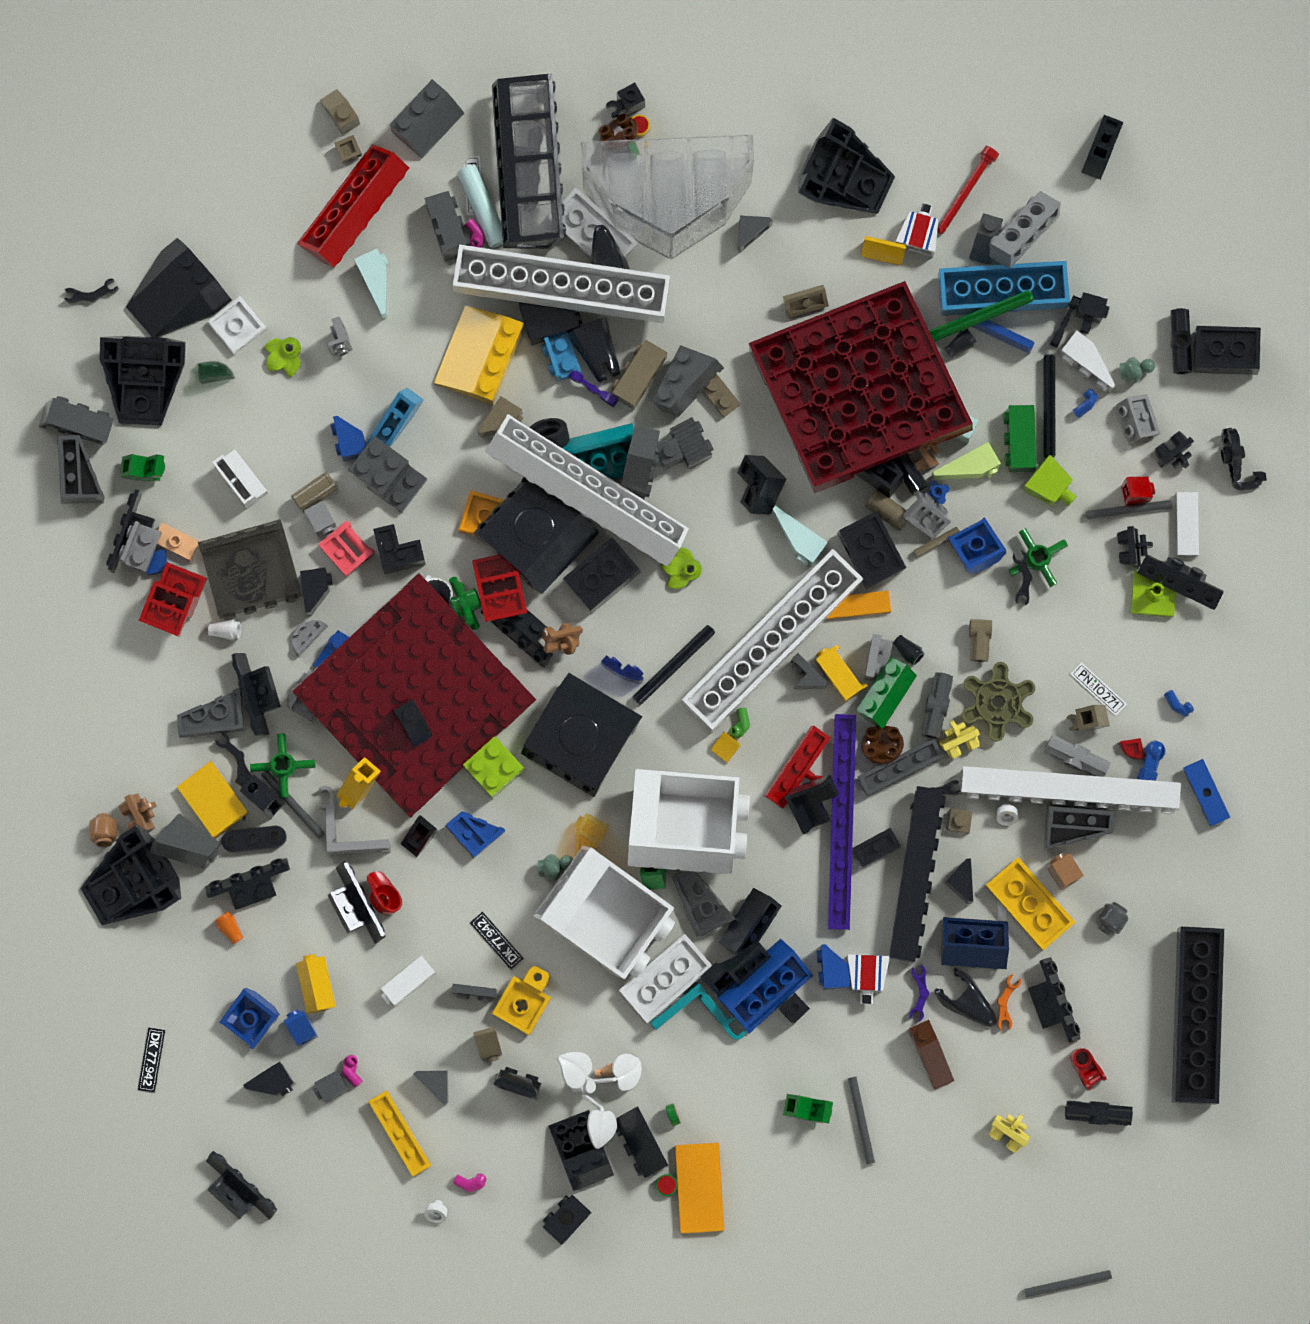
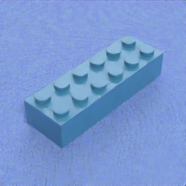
(976, 287)

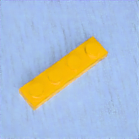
(399, 1133)

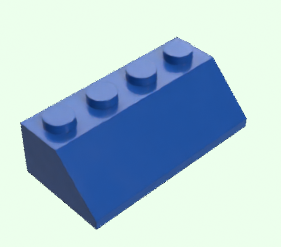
(766, 987)

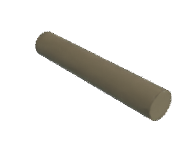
(935, 542)

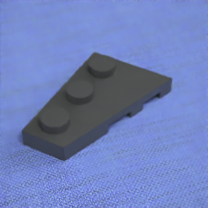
(215, 717)
(701, 903)

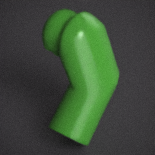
(742, 724)

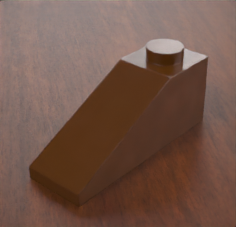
(931, 1054)

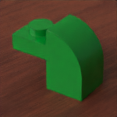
(142, 468)
(808, 1108)

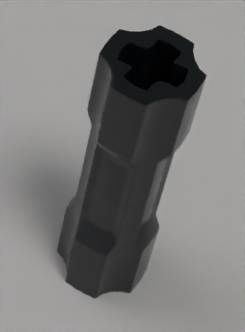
(911, 476)

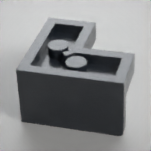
(763, 482)
(397, 556)
(807, 801)

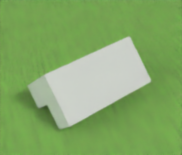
(240, 478)

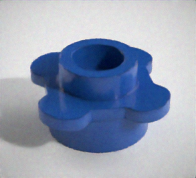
(943, 489)

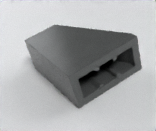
(186, 843)

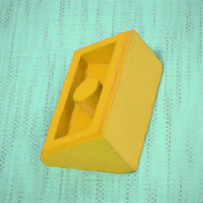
(883, 250)

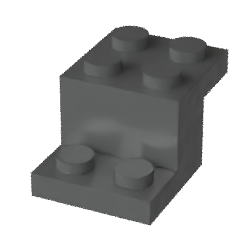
(388, 474)

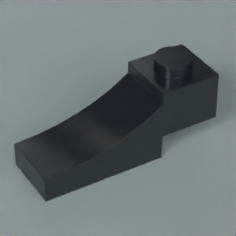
(736, 969)

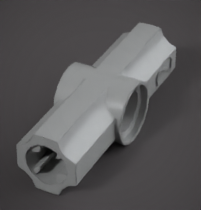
(1077, 756)

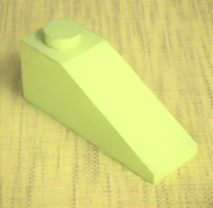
(974, 464)

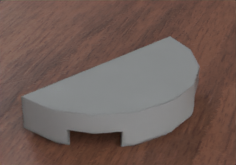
(306, 634)

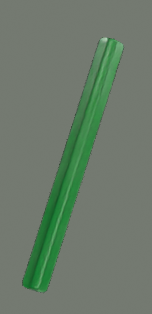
(982, 315)

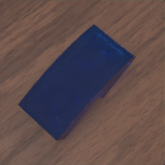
(629, 673)

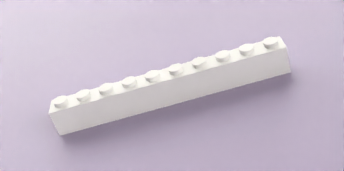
(1071, 789)

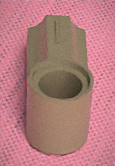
(980, 634)

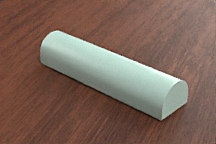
(481, 205)

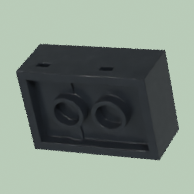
(1227, 350)
(871, 550)
(602, 575)

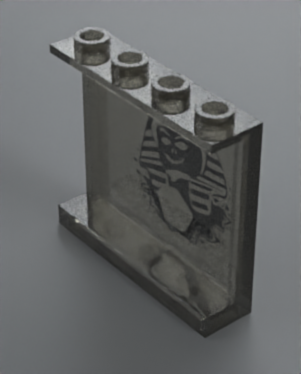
(250, 570)

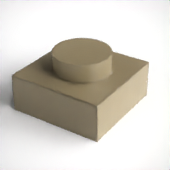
(348, 149)
(960, 820)

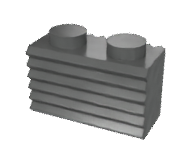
(691, 442)

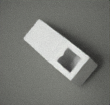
(1084, 356)

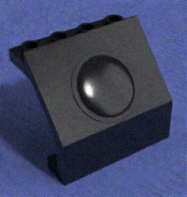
(536, 533)
(580, 734)

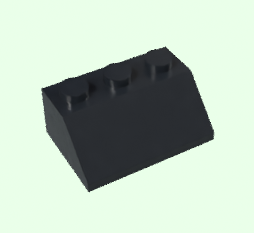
(640, 1143)

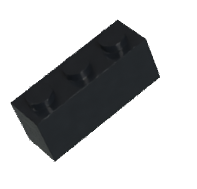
(751, 922)

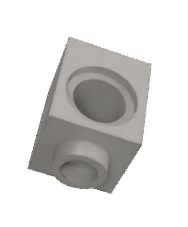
(320, 519)

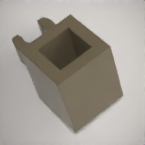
(1090, 718)

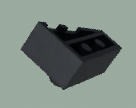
(884, 477)

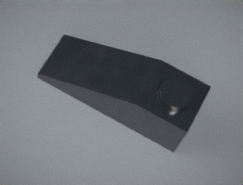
(1102, 147)

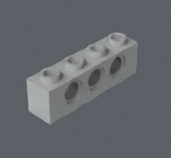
(1024, 229)

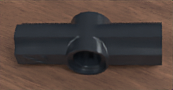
(1181, 328)
(1098, 1113)

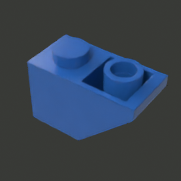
(349, 437)
(834, 969)
(300, 1027)

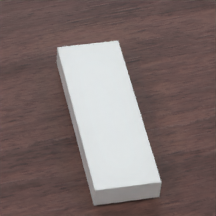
(1187, 524)

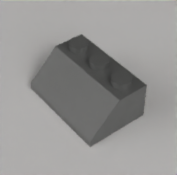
(426, 119)

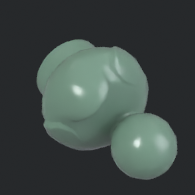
(1133, 369)
(552, 865)

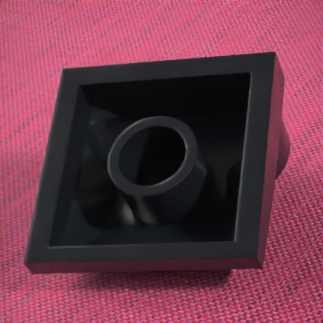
(524, 1086)

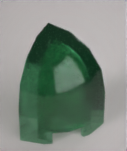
(214, 371)

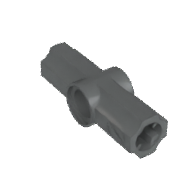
(937, 705)

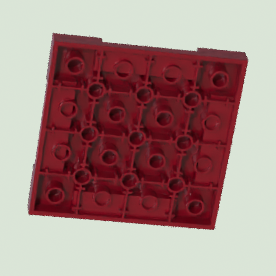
(860, 386)
(424, 654)

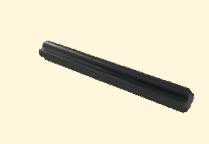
(1049, 405)
(674, 664)

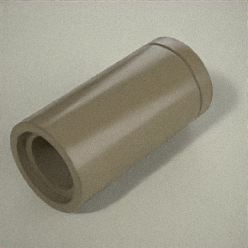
(314, 491)
(887, 509)

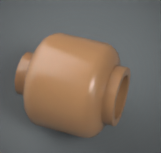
(103, 830)

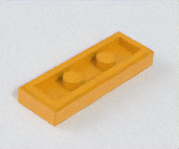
(862, 605)

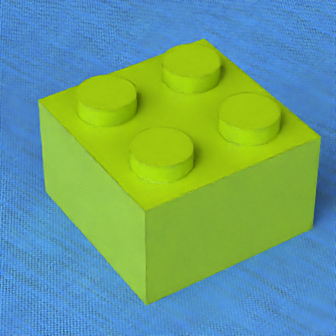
(493, 767)

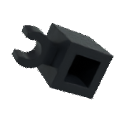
(628, 99)
(1091, 309)

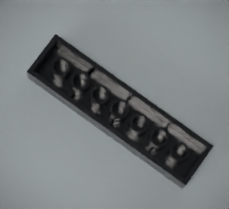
(1198, 1015)

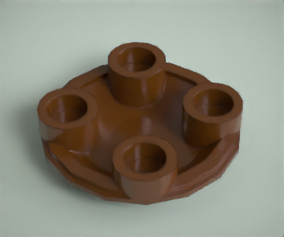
(619, 129)
(883, 744)

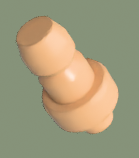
(604, 1071)

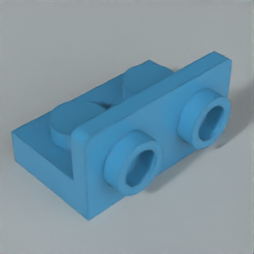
(561, 356)

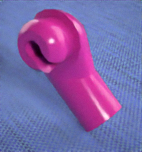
(477, 234)
(349, 1070)
(470, 1185)

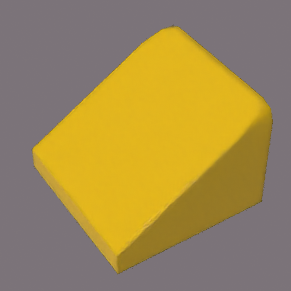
(725, 747)

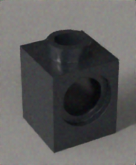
(794, 1008)

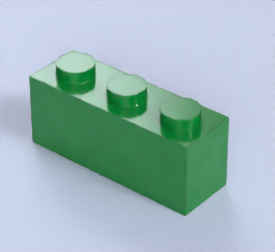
(1020, 438)
(886, 692)

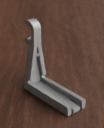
(347, 848)

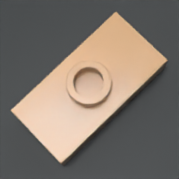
(177, 542)

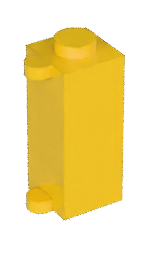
(838, 673)
(357, 784)
(315, 984)

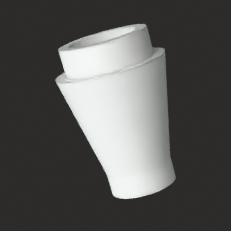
(227, 629)

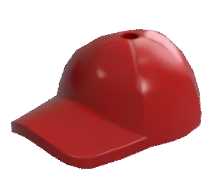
(384, 895)

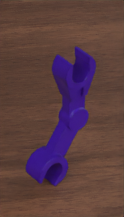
(607, 397)
(923, 994)

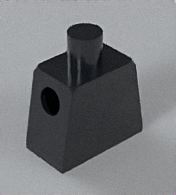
(263, 798)

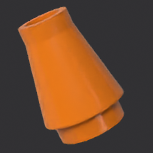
(228, 926)

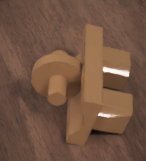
(927, 459)
(564, 639)
(140, 810)

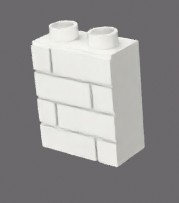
(686, 821)
(606, 913)

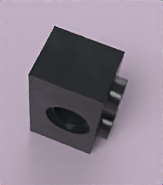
(556, 1228)

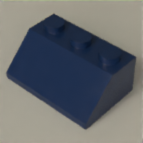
(974, 943)

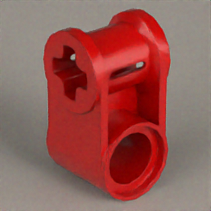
(1087, 1069)

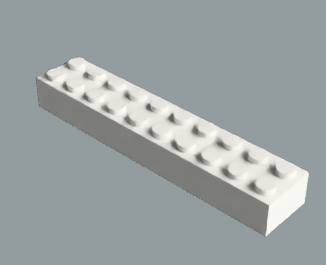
(561, 283)
(587, 490)
(772, 641)

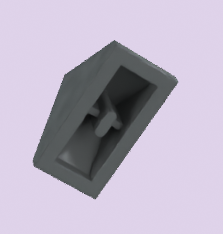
(751, 228)
(436, 1082)

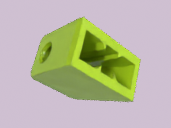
(1050, 483)

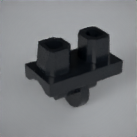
(1181, 444)
(1131, 537)

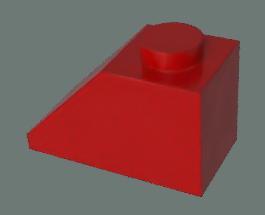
(1137, 490)

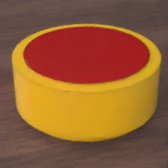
(643, 125)

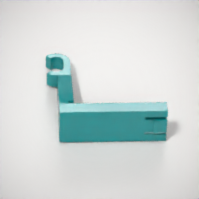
(706, 1000)

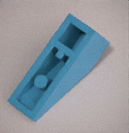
(397, 416)

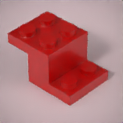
(498, 588)
(173, 599)

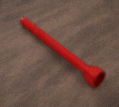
(988, 156)

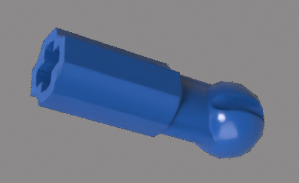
(1154, 753)

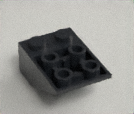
(579, 1157)

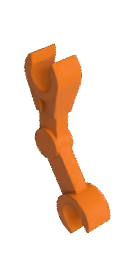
(1003, 1000)

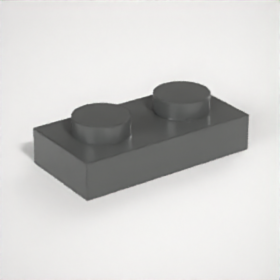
(483, 993)

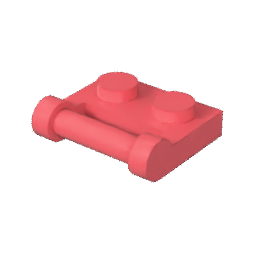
(341, 554)

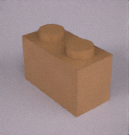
(1064, 870)

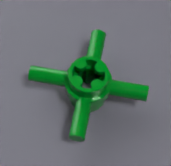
(1039, 550)
(465, 602)
(276, 761)

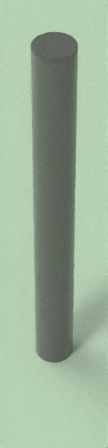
(1128, 509)
(300, 812)
(860, 1115)
(1068, 1283)

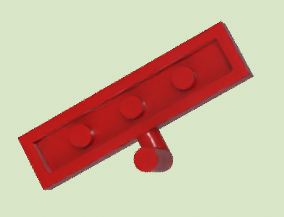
(798, 766)

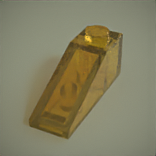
(589, 832)

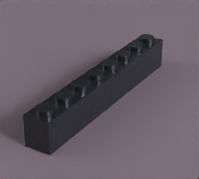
(915, 874)

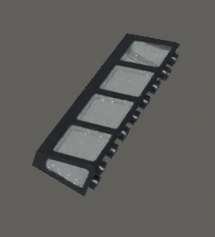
(528, 162)

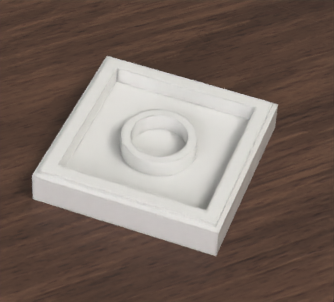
(236, 325)

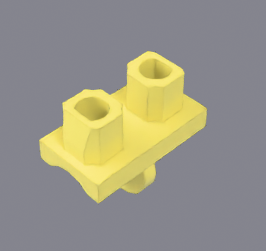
(959, 736)
(1017, 1136)

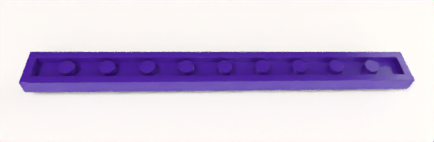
(842, 822)

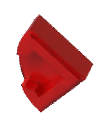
(1133, 748)

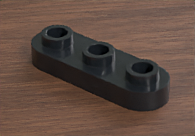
(264, 839)

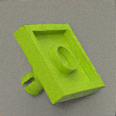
(1151, 598)

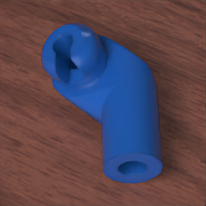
(1088, 404)
(1176, 706)

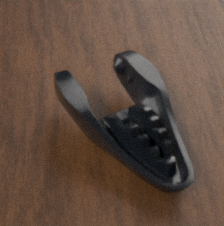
(605, 249)
(971, 1003)

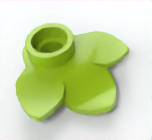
(281, 357)
(679, 569)

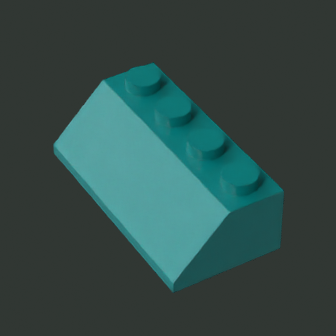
(603, 449)

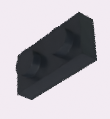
(876, 847)

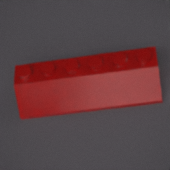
(353, 205)

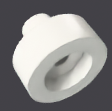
(1007, 814)
(436, 1212)

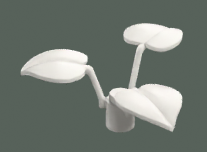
(576, 1067)

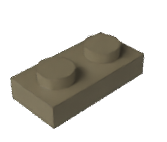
(805, 301)
(720, 396)

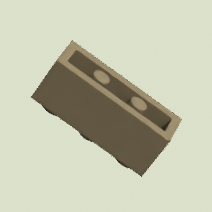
(639, 374)

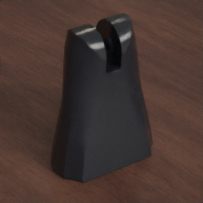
(596, 348)

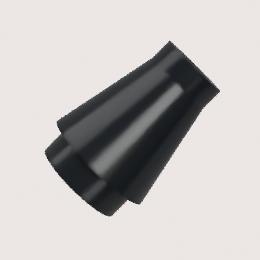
(963, 341)
(910, 651)

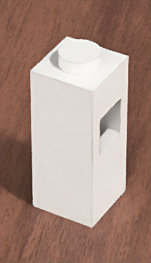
(407, 981)

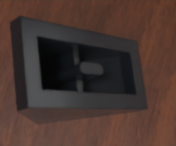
(419, 836)
(961, 881)

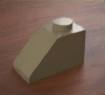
(340, 111)
(497, 416)
(488, 1044)

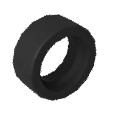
(553, 430)

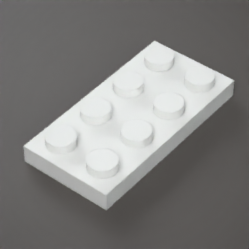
(583, 216)
(665, 978)

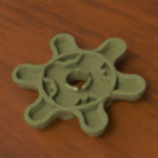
(1012, 695)

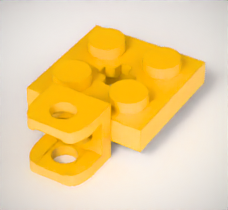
(529, 990)

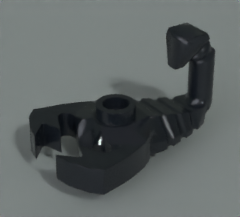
(1233, 454)

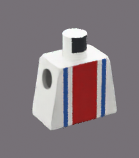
(919, 231)
(867, 975)

